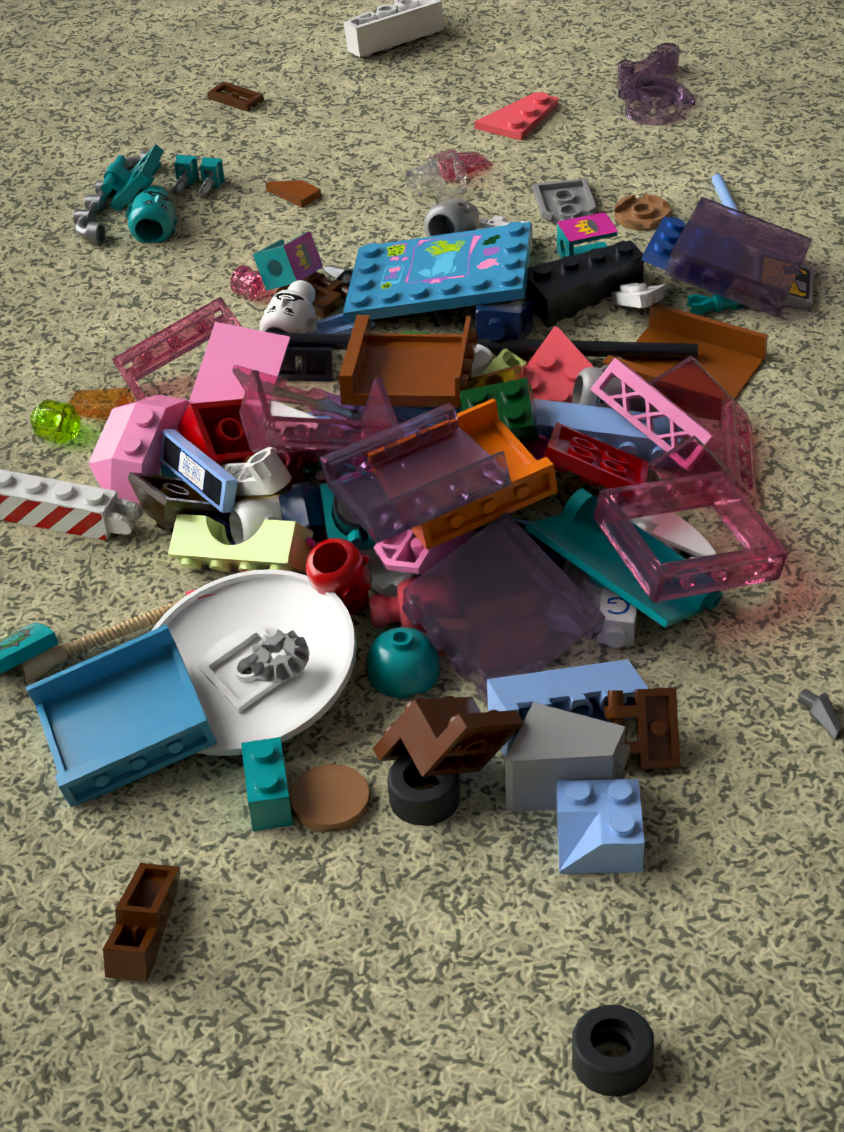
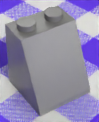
(560, 747)

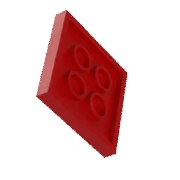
(593, 459)

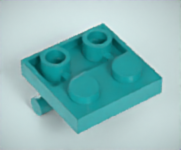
(129, 183)

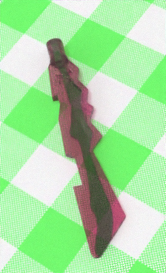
(317, 400)

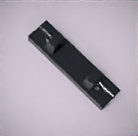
(313, 365)

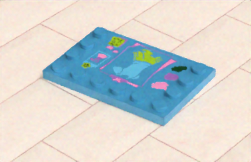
(440, 272)

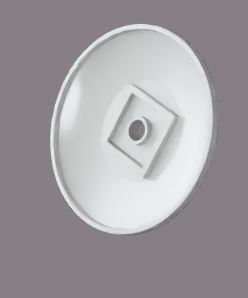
(218, 637)

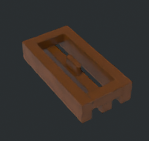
(234, 98)

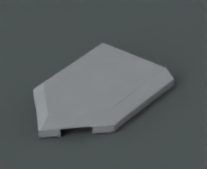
(564, 199)

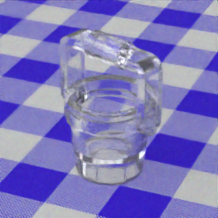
(428, 179)

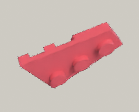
(519, 117)

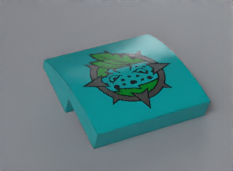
(25, 645)

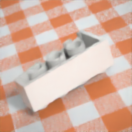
(393, 26)

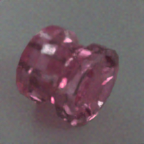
(247, 282)

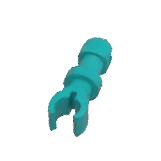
(702, 304)

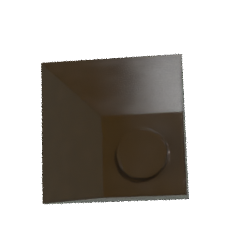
(166, 497)

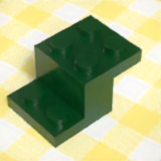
(514, 406)

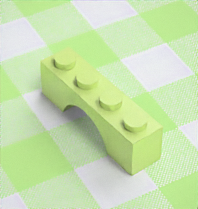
(274, 546)

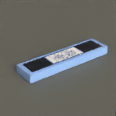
(198, 471)

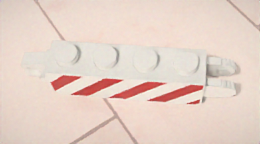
(65, 506)

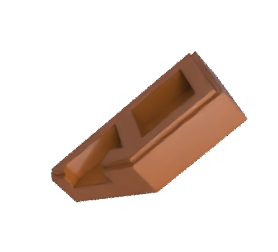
(294, 191)

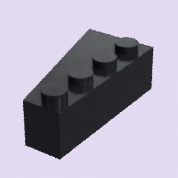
(582, 280)

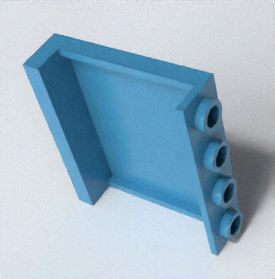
(120, 716)

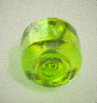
(55, 421)

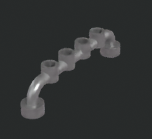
(85, 218)

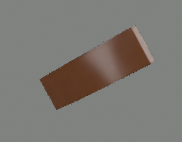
(140, 922)

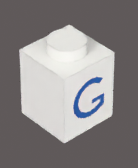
(620, 620)

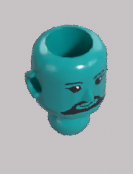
(151, 216)

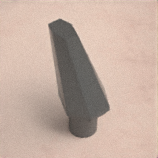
(339, 273)
(822, 711)

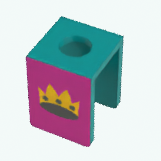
(583, 230)
(287, 262)

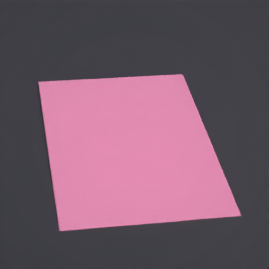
(235, 346)

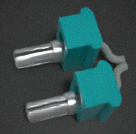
(188, 172)

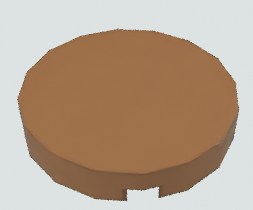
(632, 215)
(330, 797)

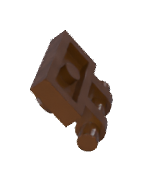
(327, 293)
(655, 725)

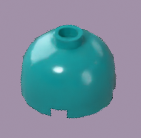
(402, 663)

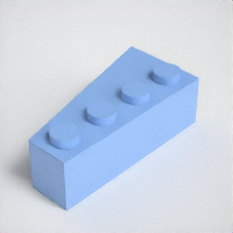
(570, 689)

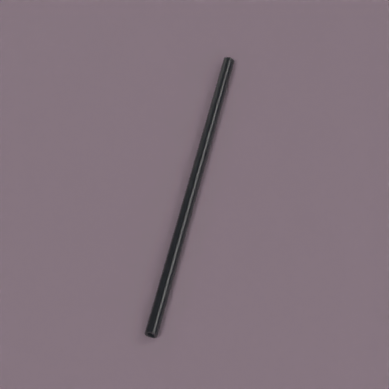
(529, 346)

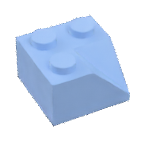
(599, 826)

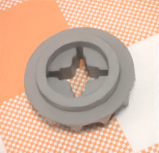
(282, 667)

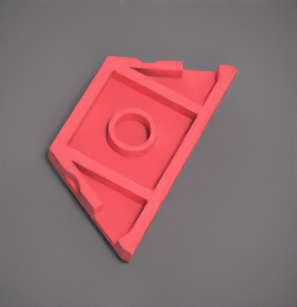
(555, 368)

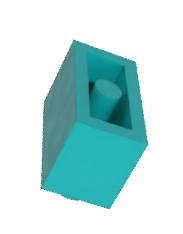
(266, 784)

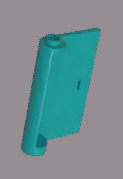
(583, 543)

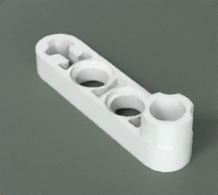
(261, 475)

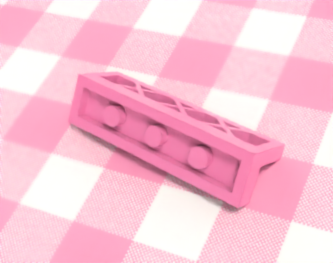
(652, 397)

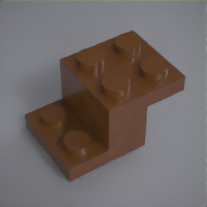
(447, 735)

